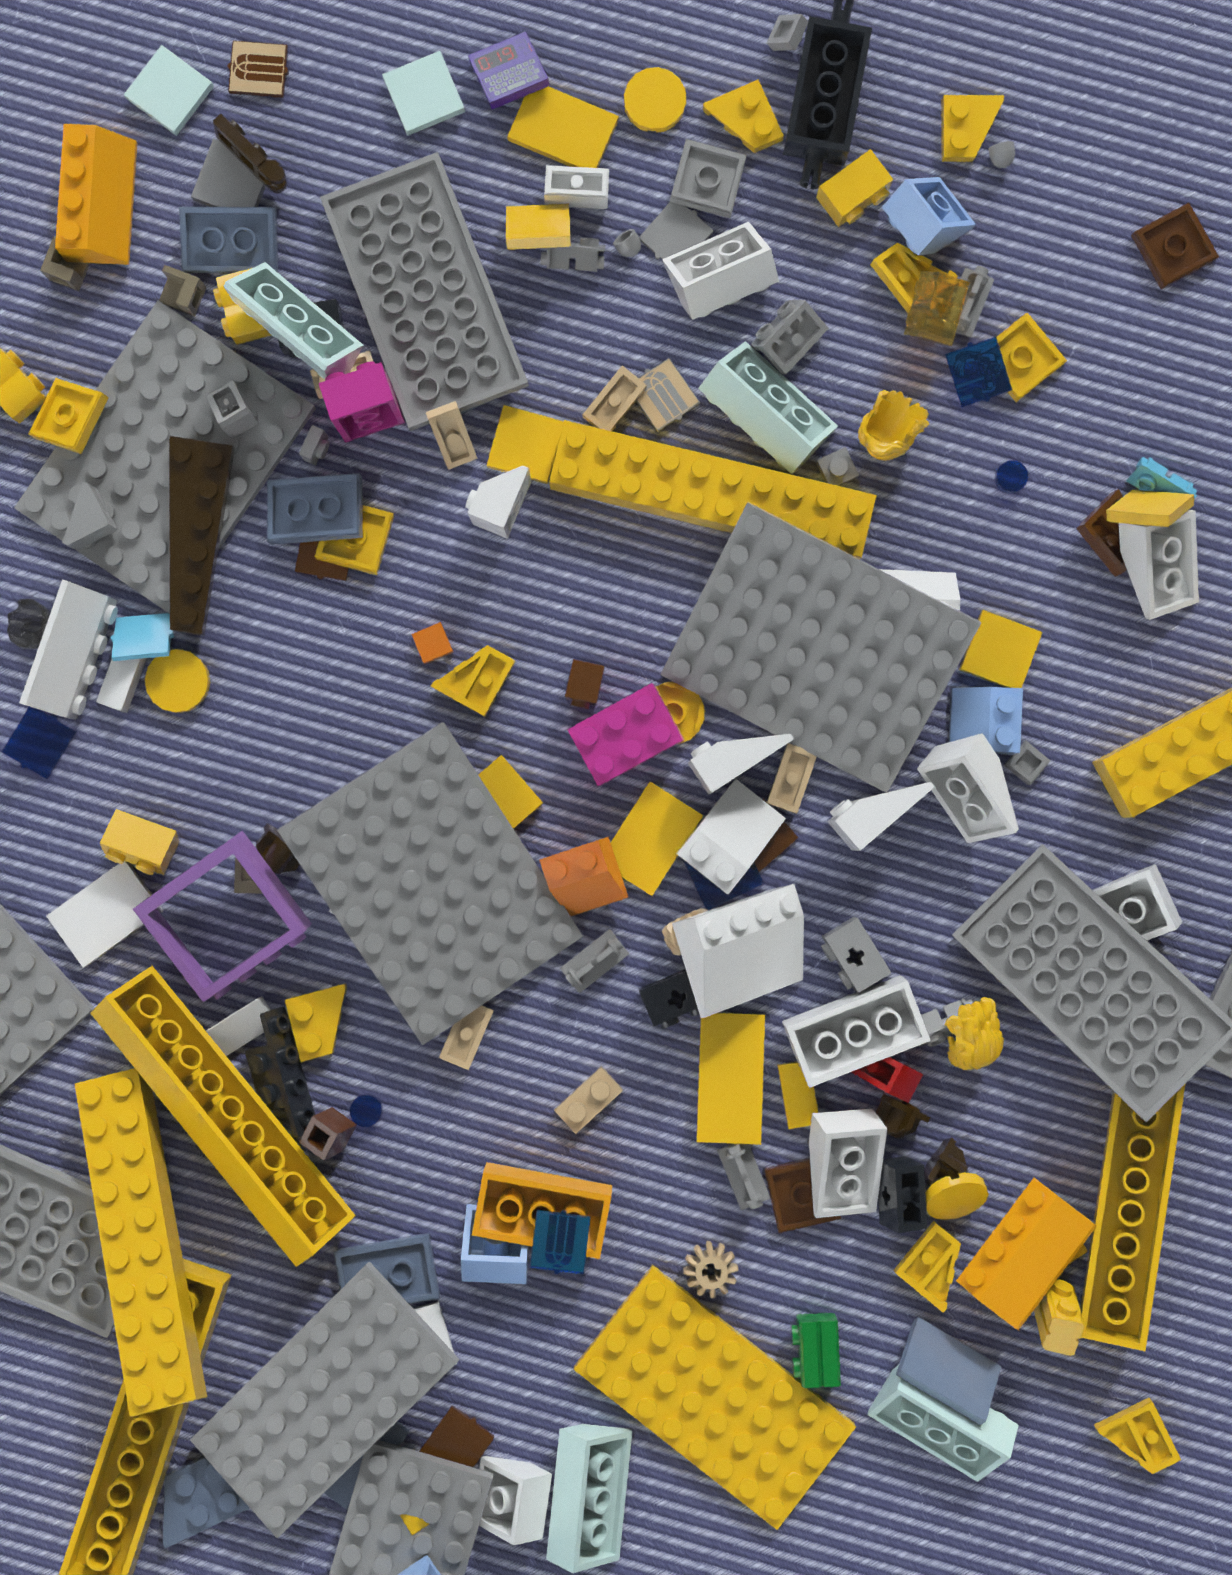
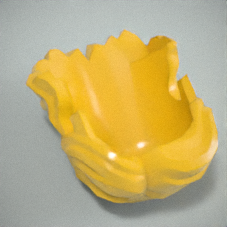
(891, 425)
(977, 1035)

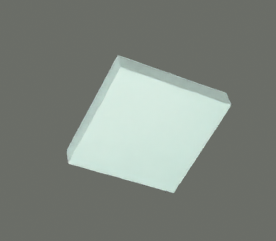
(169, 90)
(423, 93)

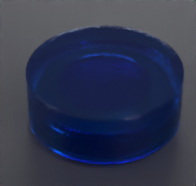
(1011, 477)
(366, 1110)

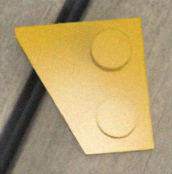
(747, 116)
(477, 680)

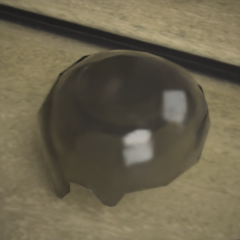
(27, 624)

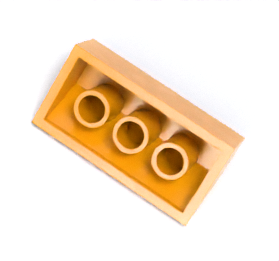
(95, 195)
(513, 1196)
(1026, 1253)

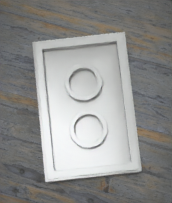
(101, 913)

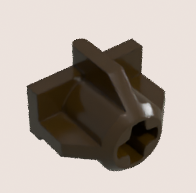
(275, 851)
(899, 1116)
(946, 1161)

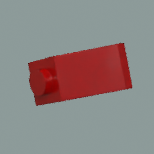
(891, 1077)

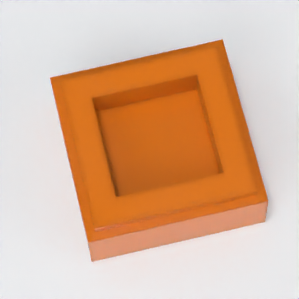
(432, 643)

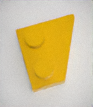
(966, 124)
(900, 271)
(316, 1020)
(930, 1265)
(1141, 1435)

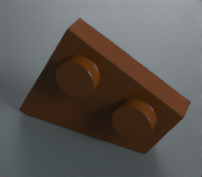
(1104, 535)

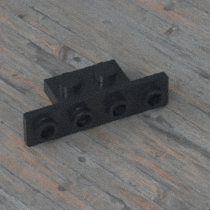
(279, 1072)

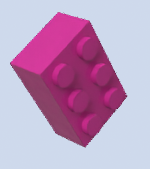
(361, 401)
(626, 734)

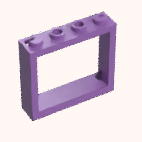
(269, 886)

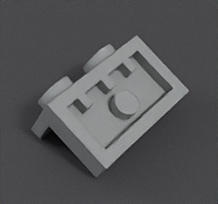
(789, 334)

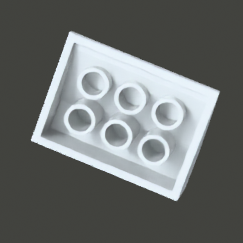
(743, 949)

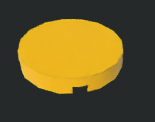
(655, 99)
(177, 681)
(691, 716)
(956, 1197)

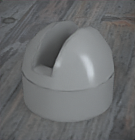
(1002, 154)
(628, 243)

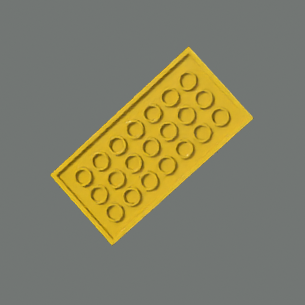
(714, 1397)

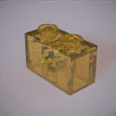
(936, 308)

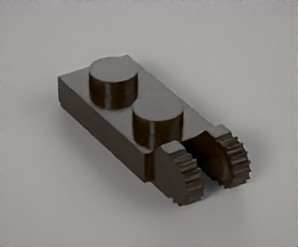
(249, 154)

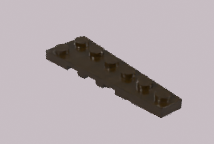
(196, 514)

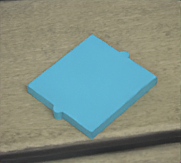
(141, 637)

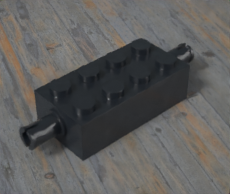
(827, 92)

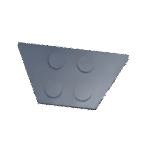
(196, 1500)

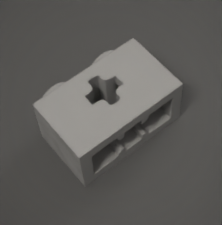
(871, 964)

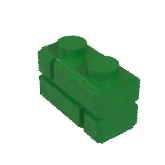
(817, 1350)

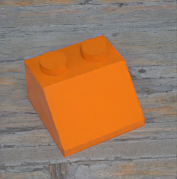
(584, 877)

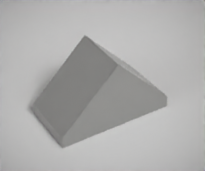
(231, 410)
(88, 520)

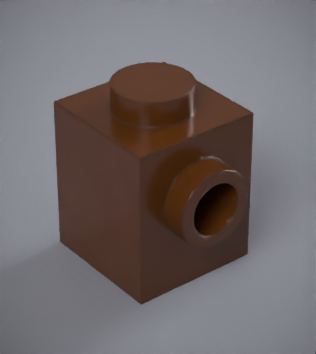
(584, 684)
(328, 1133)

